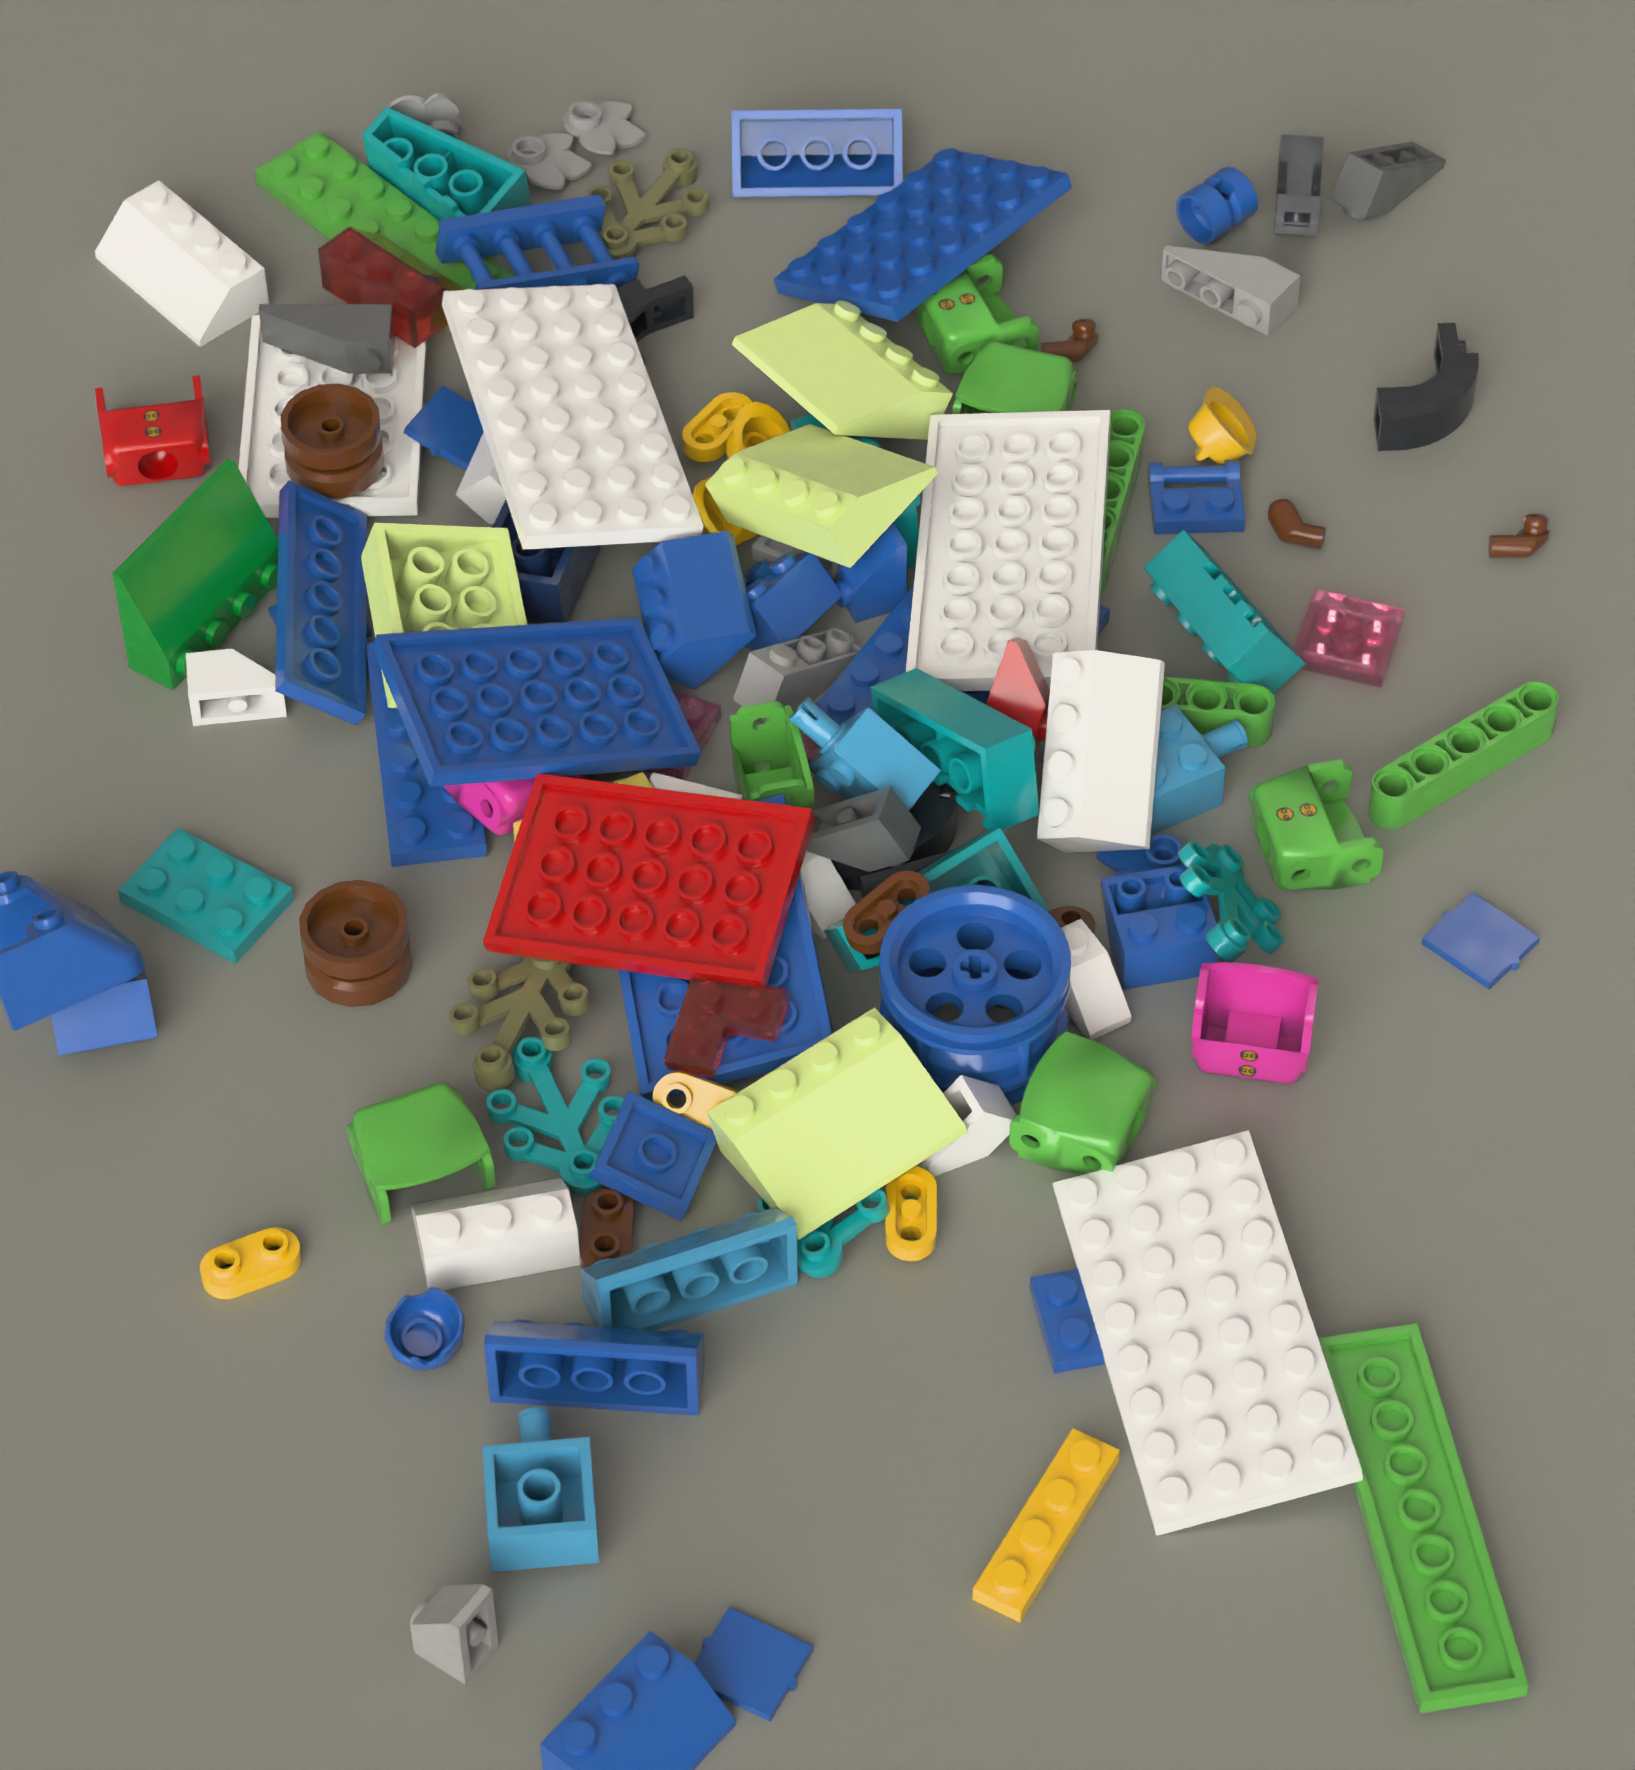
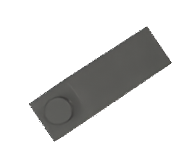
(1383, 177)
(336, 335)

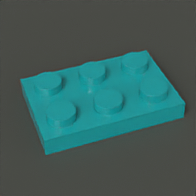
(206, 895)

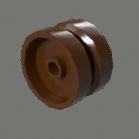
(332, 440)
(355, 943)

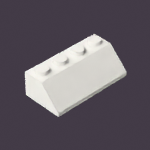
(182, 264)
(1100, 751)

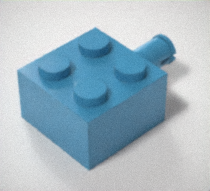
(863, 755)
(1189, 768)
(539, 1498)

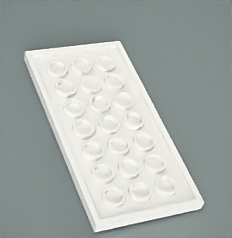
(570, 416)
(1009, 541)
(1206, 1333)

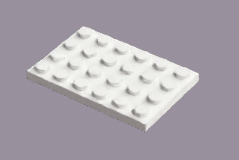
(279, 375)

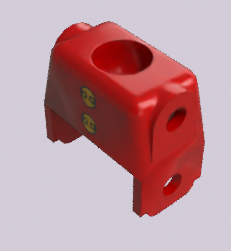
(155, 440)

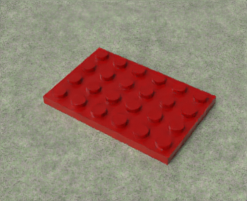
(650, 880)

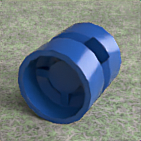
(1216, 205)

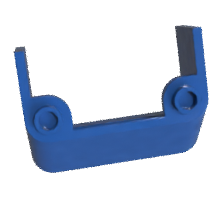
(55, 951)

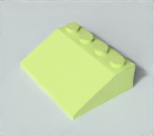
(847, 372)
(818, 491)
(440, 579)
(835, 1122)

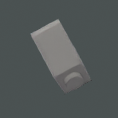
(456, 1629)

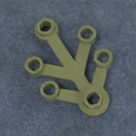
(678, 171)
(493, 1062)

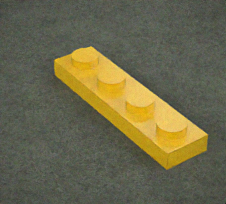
(1046, 1525)

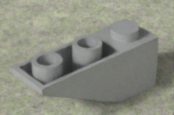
(1236, 284)
(795, 668)

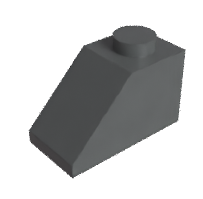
(865, 831)

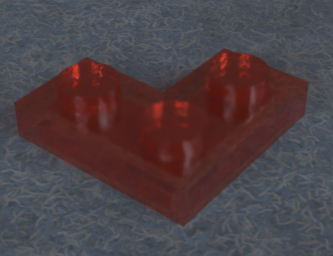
(713, 1012)

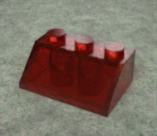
(374, 270)

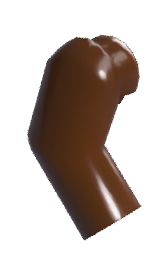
(1078, 344)
(1290, 527)
(1524, 543)

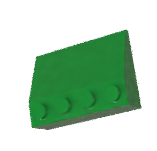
(195, 577)

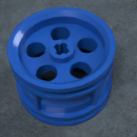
(976, 952)

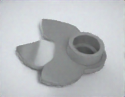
(437, 112)
(603, 126)
(548, 159)

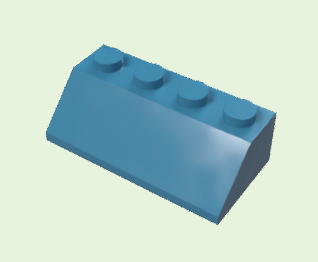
(694, 1273)

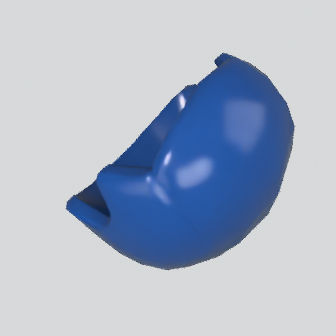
(425, 1330)

